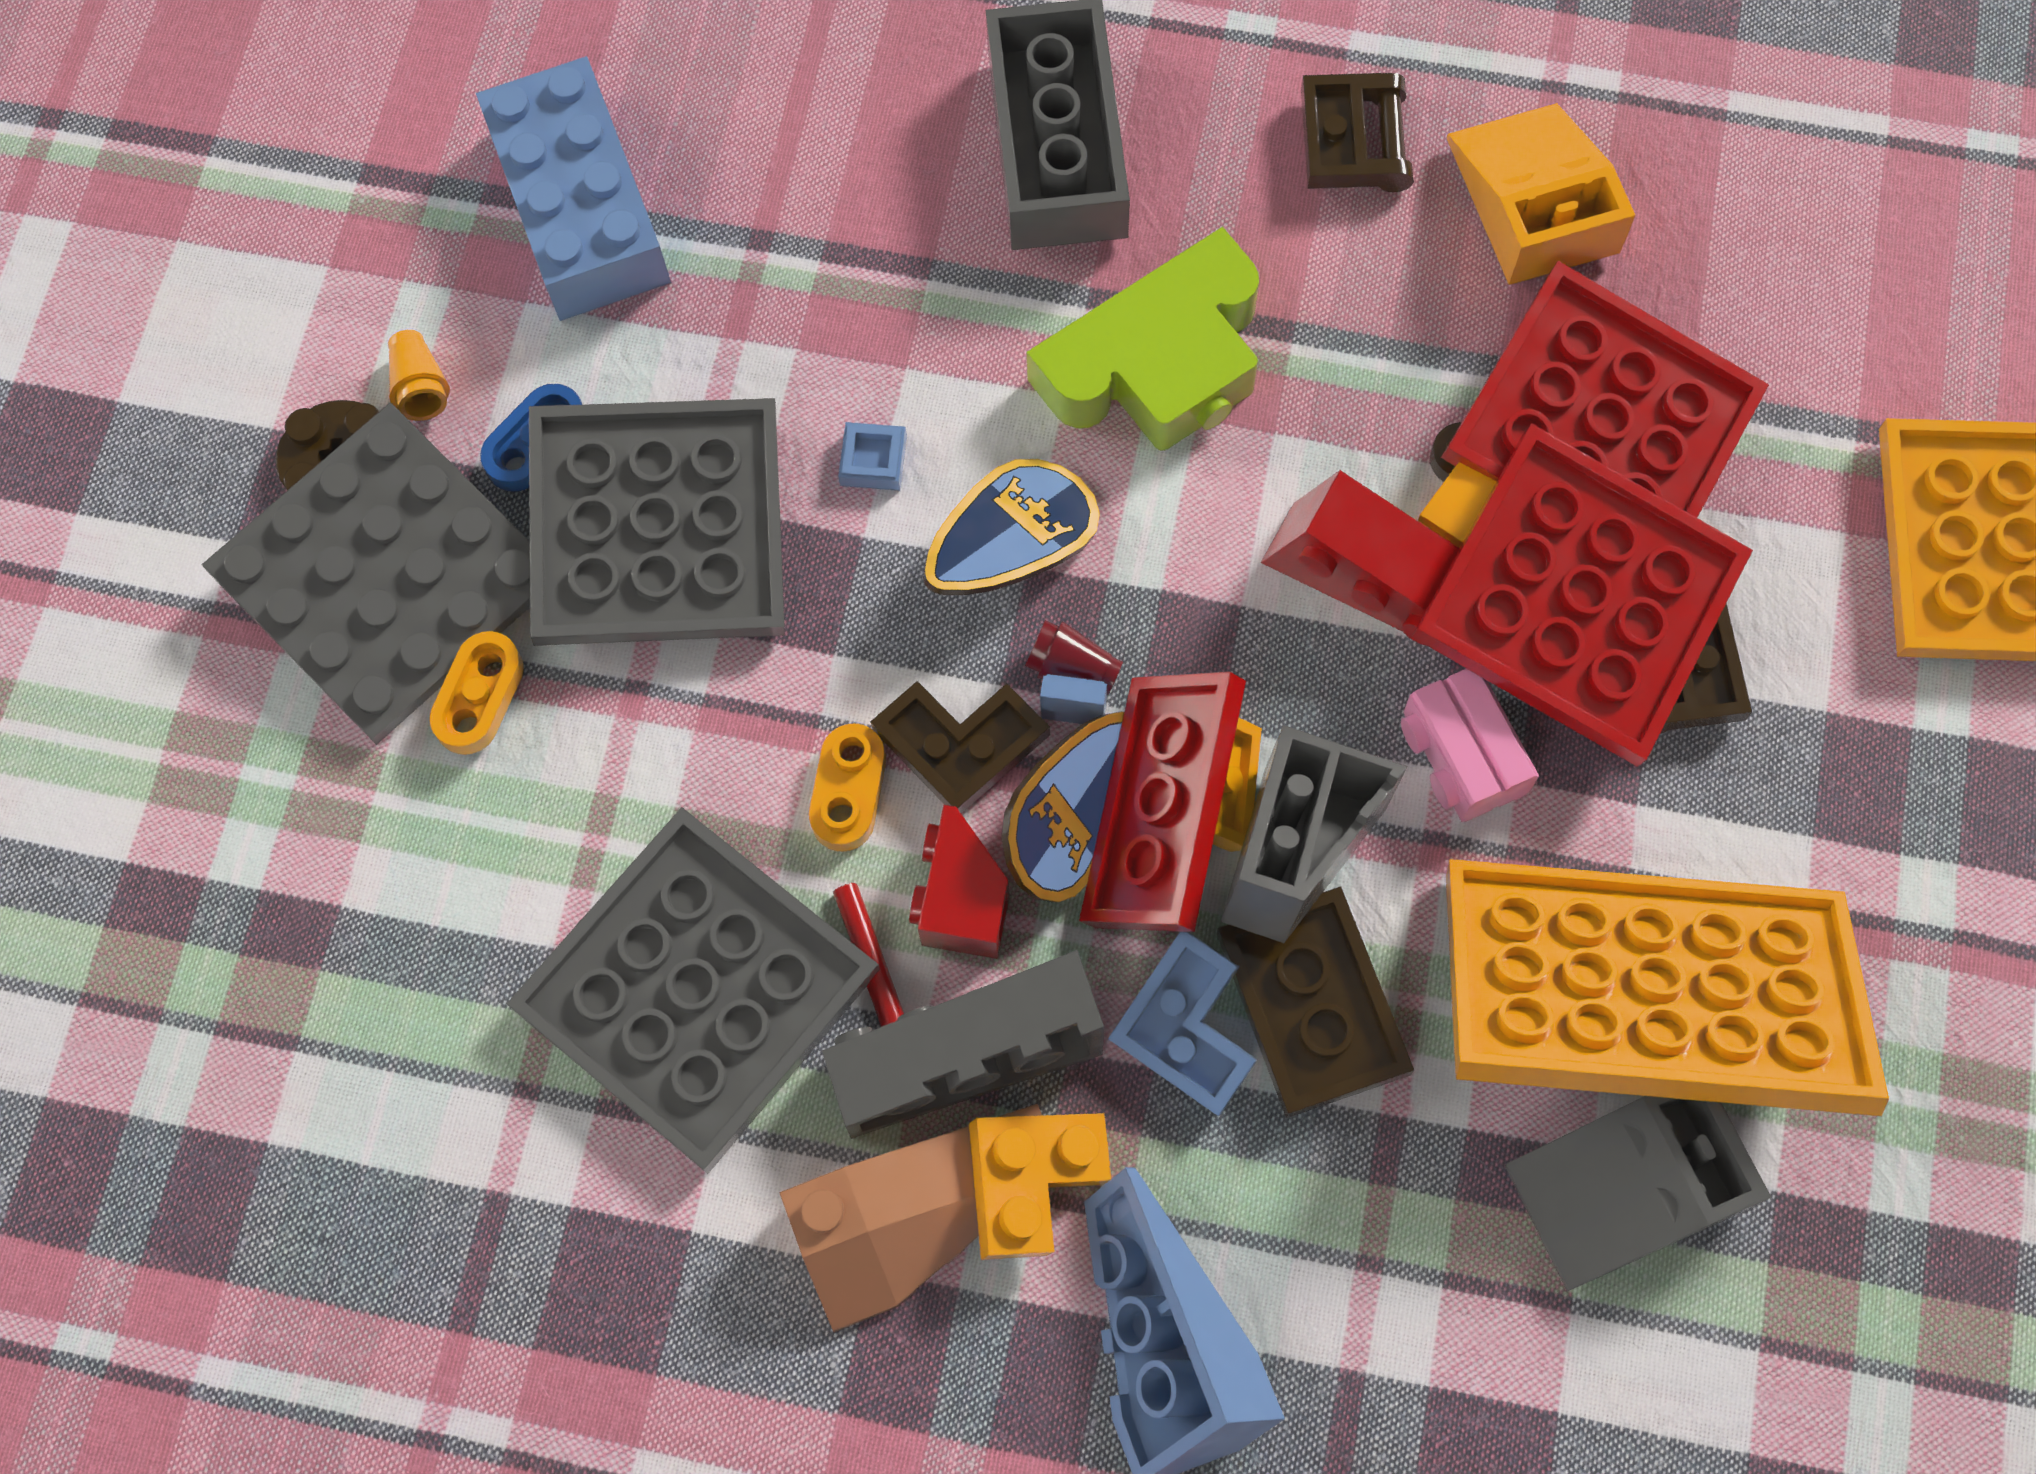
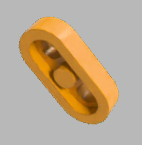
(473, 695)
(847, 784)

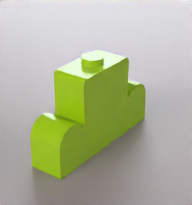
(1159, 347)

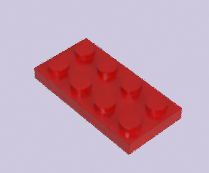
(1163, 802)

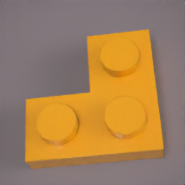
(1015, 1166)

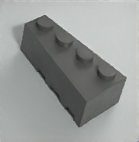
(966, 1046)

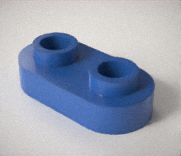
(512, 437)

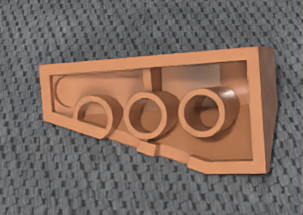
(886, 1224)

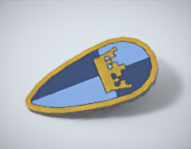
(1011, 528)
(1058, 812)

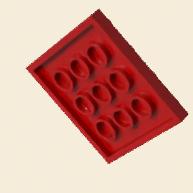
(1612, 389)
(1583, 595)

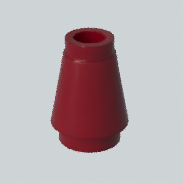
(1070, 654)

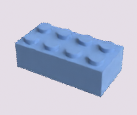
(573, 188)

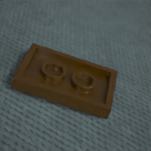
(1317, 1008)

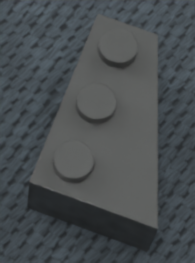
(1304, 827)

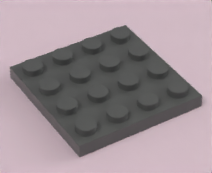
(654, 522)
(378, 571)
(694, 989)

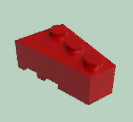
(1362, 552)

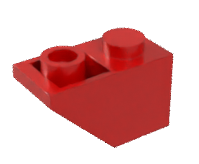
(965, 891)

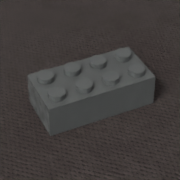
(1057, 124)

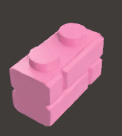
(1468, 745)

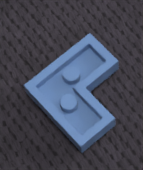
(1168, 1028)

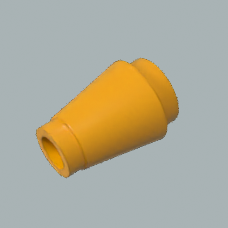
(415, 377)

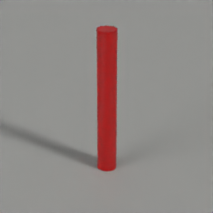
(863, 936)

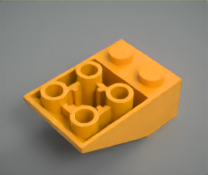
(1542, 192)

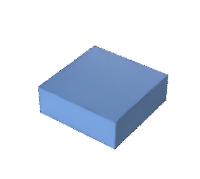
(872, 456)
(1072, 699)

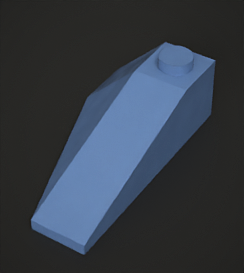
(1180, 1357)

